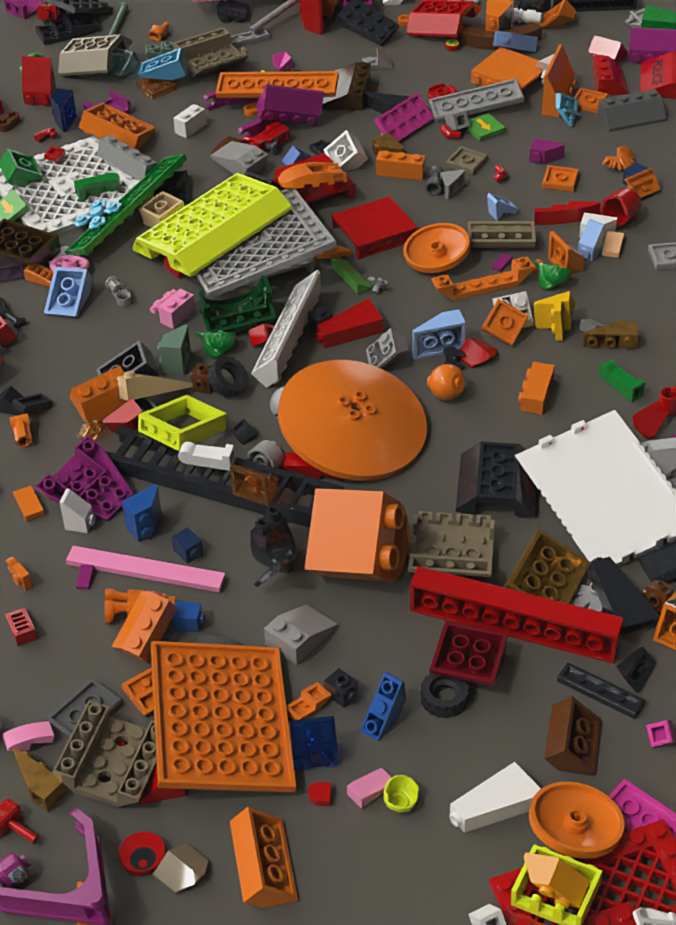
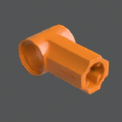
(21, 428)

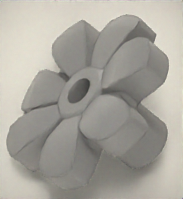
(378, 283)

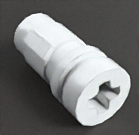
(526, 16)

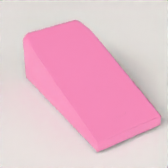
(368, 787)

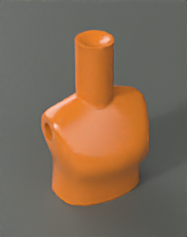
(158, 32)

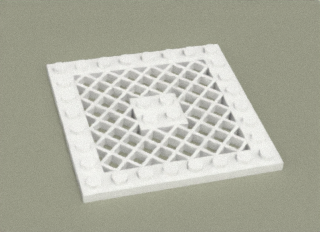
(62, 188)

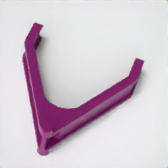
(252, 128)
(84, 904)

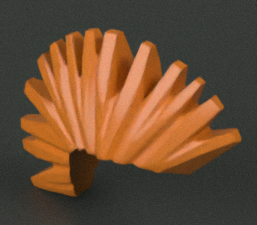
(622, 160)

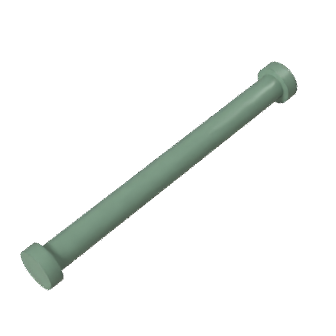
(123, 7)

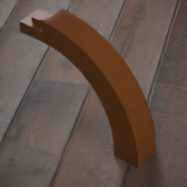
(484, 39)

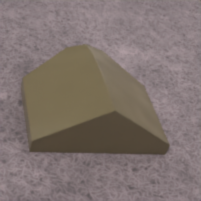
(181, 868)

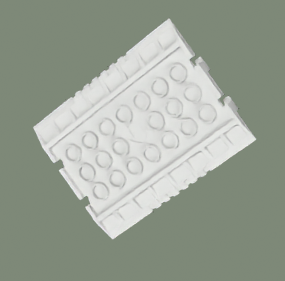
(604, 489)

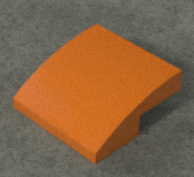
(140, 691)

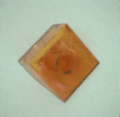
(253, 484)

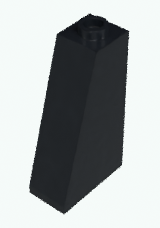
(620, 595)

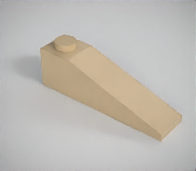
(140, 386)

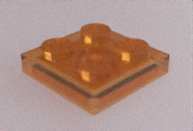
(156, 87)

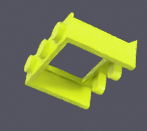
(556, 914)

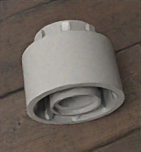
(267, 453)

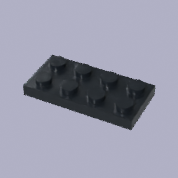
(368, 22)

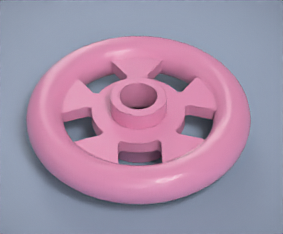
(70, 261)

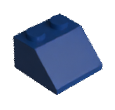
(143, 513)

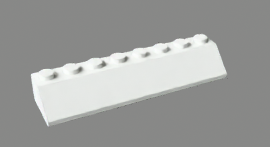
(287, 330)

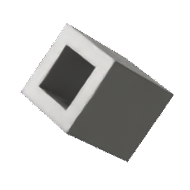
(457, 120)

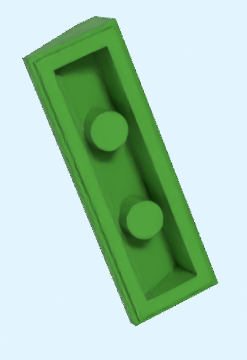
(350, 276)

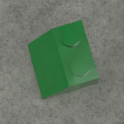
(19, 168)

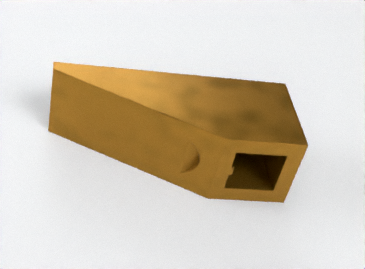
(613, 335)
(41, 784)

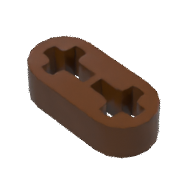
(9, 120)

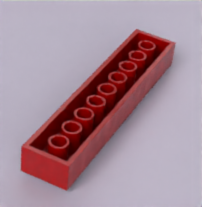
(516, 613)

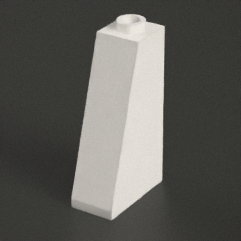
(494, 800)

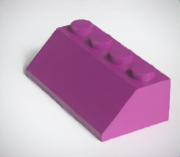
(650, 43)
(290, 104)

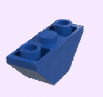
(384, 706)

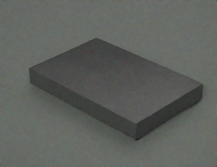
(67, 714)

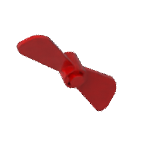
(650, 419)

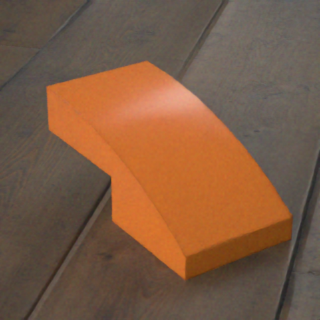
(309, 703)

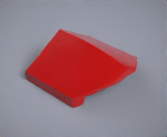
(476, 352)

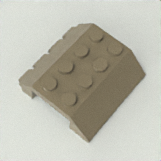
(210, 52)
(452, 546)

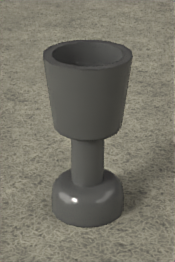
(433, 185)

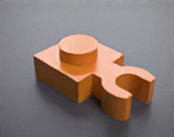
(20, 575)

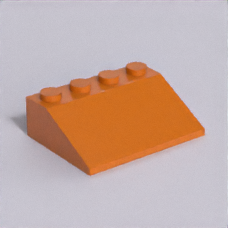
(557, 79)
(106, 120)

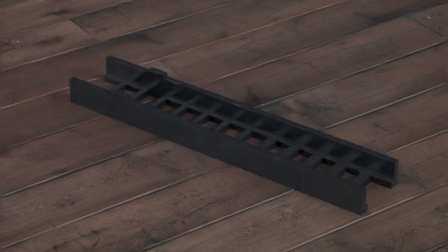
(207, 488)

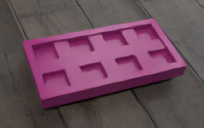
(404, 117)

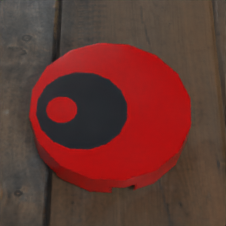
(141, 853)

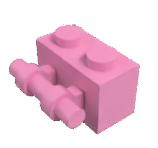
(174, 307)

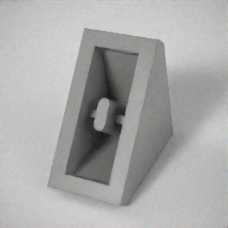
(451, 182)

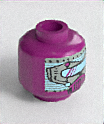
(13, 870)

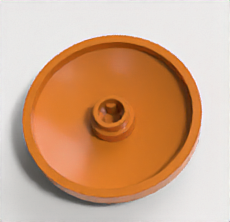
(436, 247)
(576, 820)

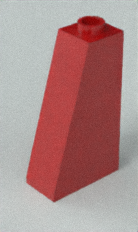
(350, 325)

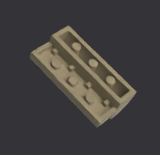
(502, 234)

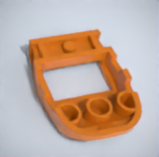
(311, 173)

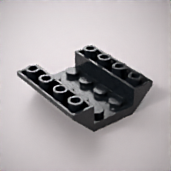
(494, 475)

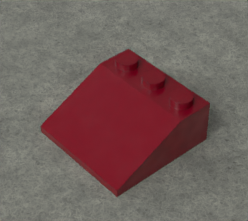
(469, 653)

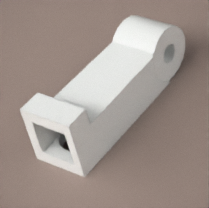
(207, 455)

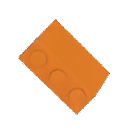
(98, 396)
(143, 625)

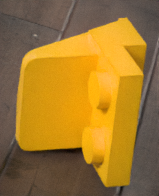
(555, 313)

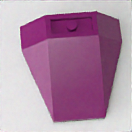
(91, 477)

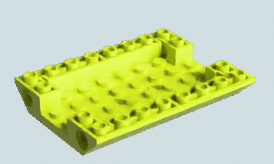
(214, 224)

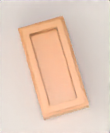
(612, 244)

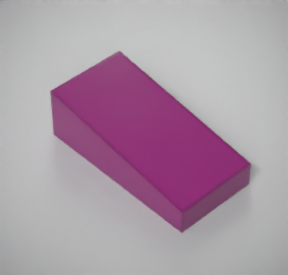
(503, 261)
(85, 576)

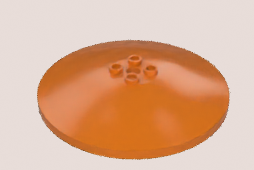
(345, 442)

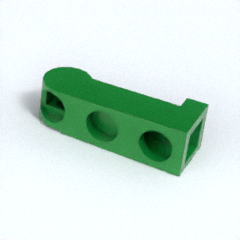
(96, 185)
(621, 380)

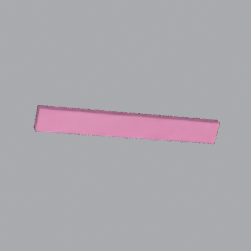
(147, 569)

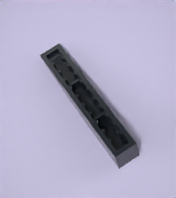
(600, 5)

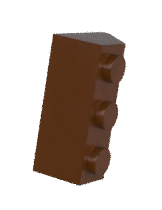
(573, 738)

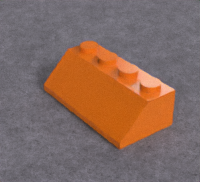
(262, 859)

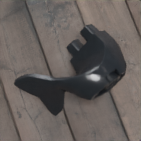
(273, 543)

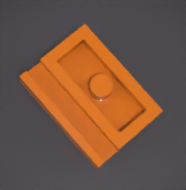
(643, 182)

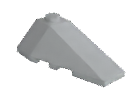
(663, 453)

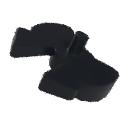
(451, 354)

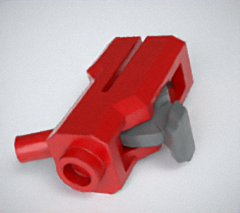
(270, 138)

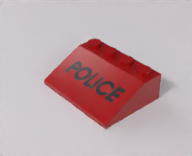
(660, 74)

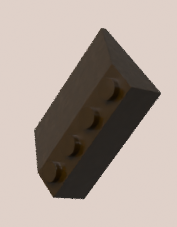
(351, 86)
(27, 243)

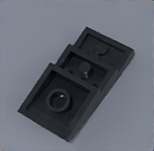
(68, 28)

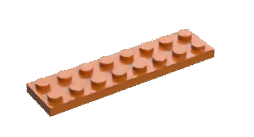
(253, 83)

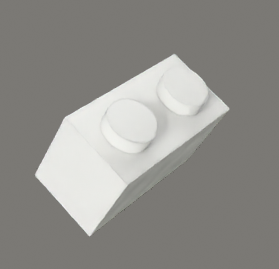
(190, 121)

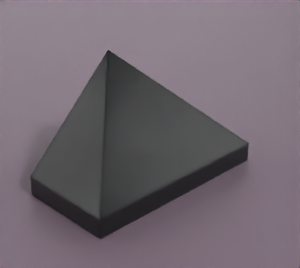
(636, 668)

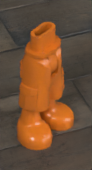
(114, 602)

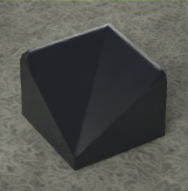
(243, 431)

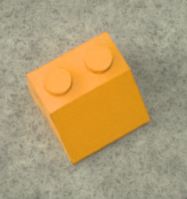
(557, 879)

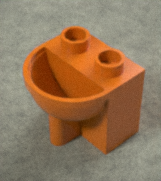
(357, 535)

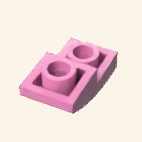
(23, 736)

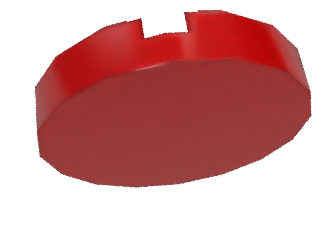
(440, 90)

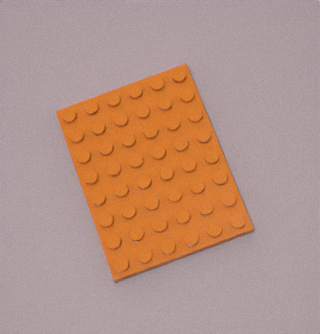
(220, 718)

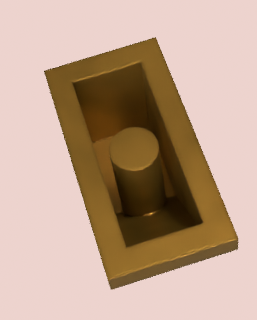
(386, 143)

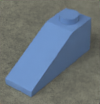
(515, 41)

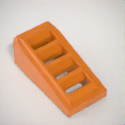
(36, 274)

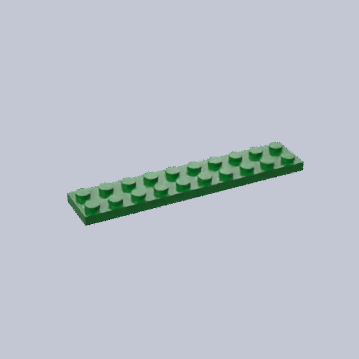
(132, 199)

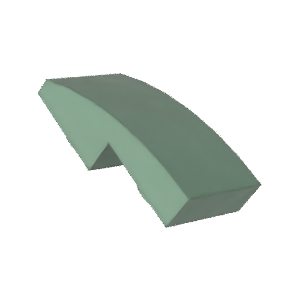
(155, 51)

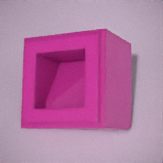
(282, 61)
(661, 733)

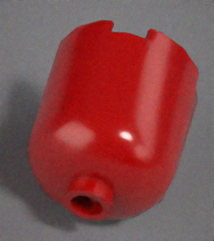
(621, 204)

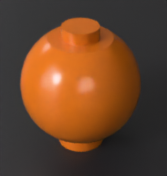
(446, 382)

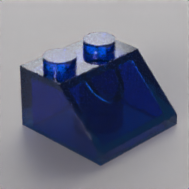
(63, 108)
(314, 742)

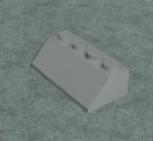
(124, 157)

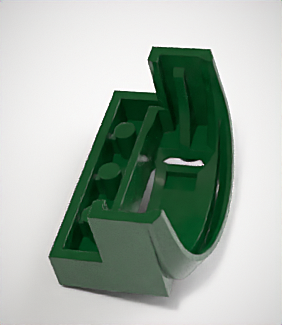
(238, 313)

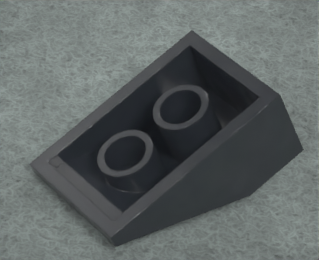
(134, 358)

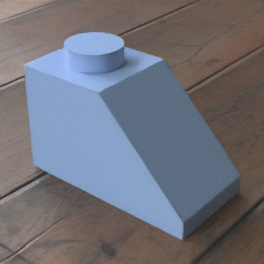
(592, 240)

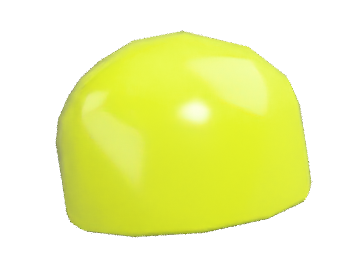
(401, 793)

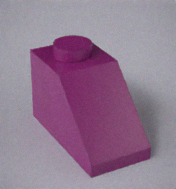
(546, 151)

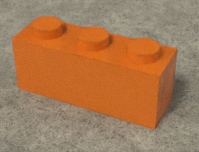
(400, 165)
(536, 387)

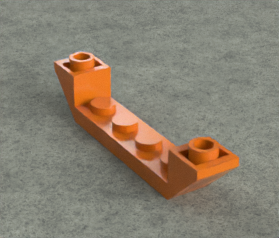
(520, 270)

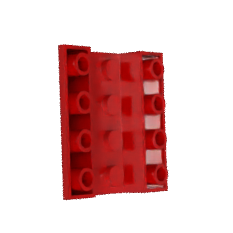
(311, 15)
(440, 17)

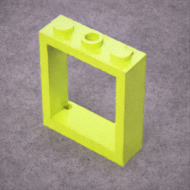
(154, 422)

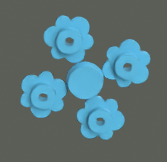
(95, 213)

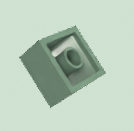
(175, 351)

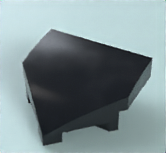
(171, 183)

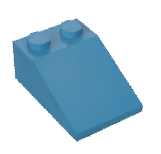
(166, 66)

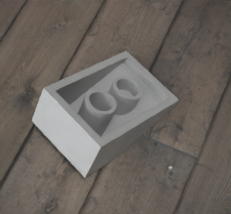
(240, 158)
(298, 632)

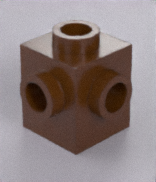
(199, 379)
(657, 594)

